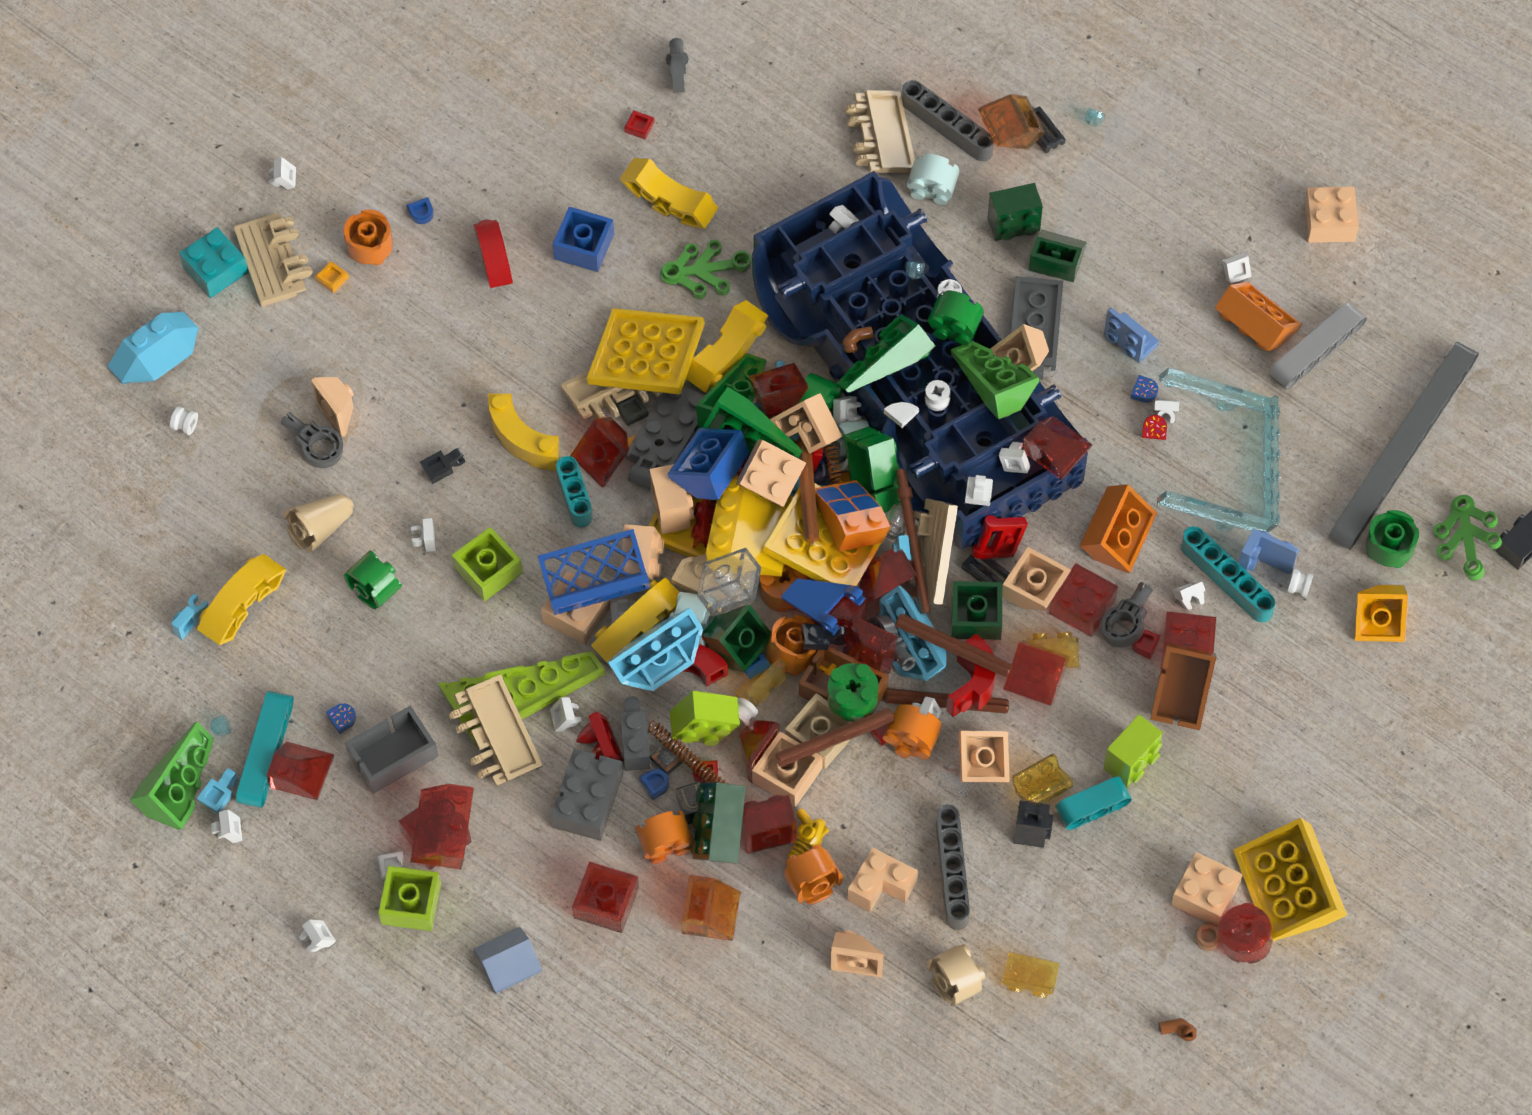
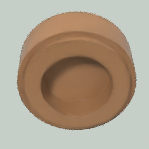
(1207, 937)

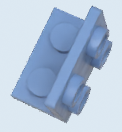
(1129, 335)
(1268, 550)

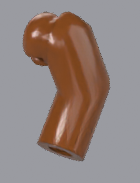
(854, 336)
(1179, 1027)

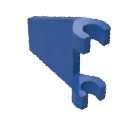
(819, 598)

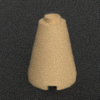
(316, 520)

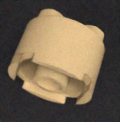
(956, 974)

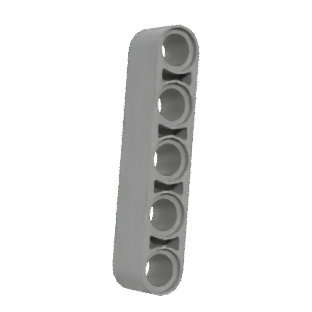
(1317, 345)

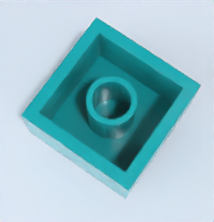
(213, 262)

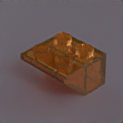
(1012, 122)
(710, 908)

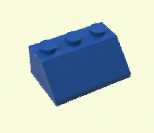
(710, 462)

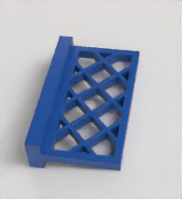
(600, 592)

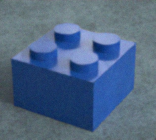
(583, 239)

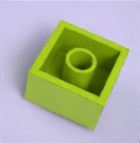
(487, 564)
(704, 718)
(1133, 751)
(409, 898)

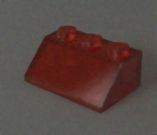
(885, 574)
(442, 825)

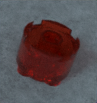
(1242, 920)

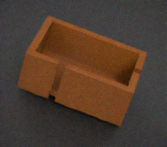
(811, 684)
(1183, 686)

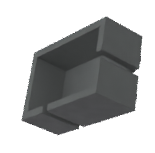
(390, 756)
(587, 794)

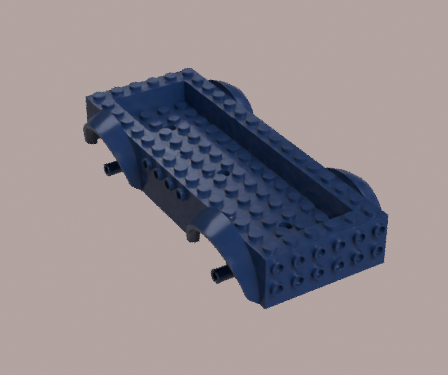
(819, 300)

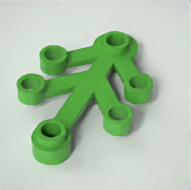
(703, 269)
(1466, 533)

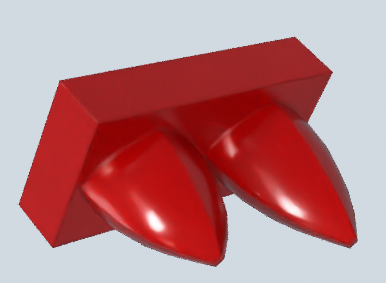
(600, 731)

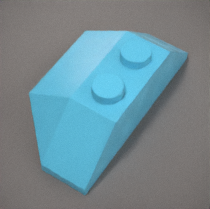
(154, 348)
(659, 652)
(929, 657)

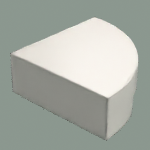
(901, 412)
(392, 859)

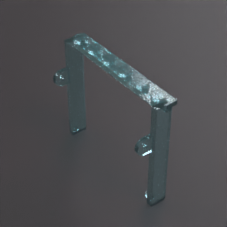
(1229, 399)

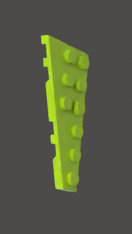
(533, 685)

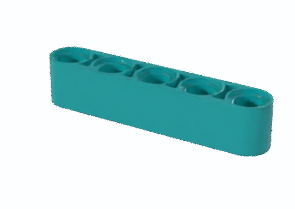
(1229, 584)
(265, 742)

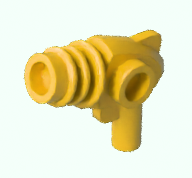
(810, 833)

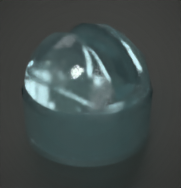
(1095, 115)
(915, 269)
(220, 726)

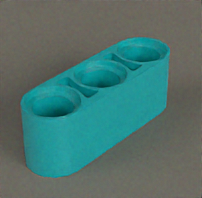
(574, 501)
(1093, 803)

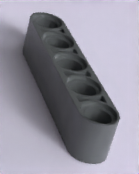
(951, 129)
(952, 855)

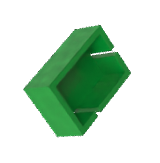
(873, 464)

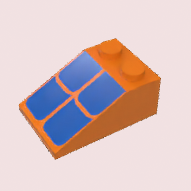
(851, 515)

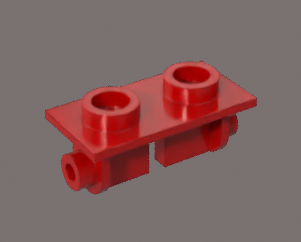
(704, 515)

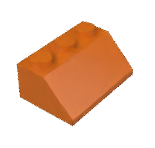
(1257, 316)
(1118, 528)

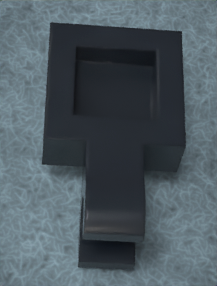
(440, 466)
(817, 638)

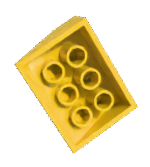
(745, 521)
(1286, 860)

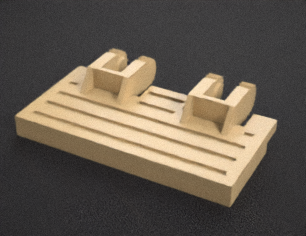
(884, 132)
(270, 261)
(597, 397)
(935, 546)
(499, 728)

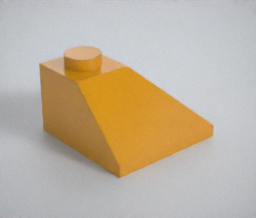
(1381, 613)

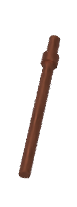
(905, 495)

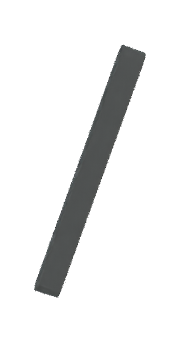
(1403, 446)

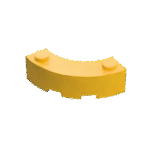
(668, 196)
(737, 337)
(518, 438)
(228, 609)
(638, 619)

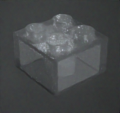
(729, 582)

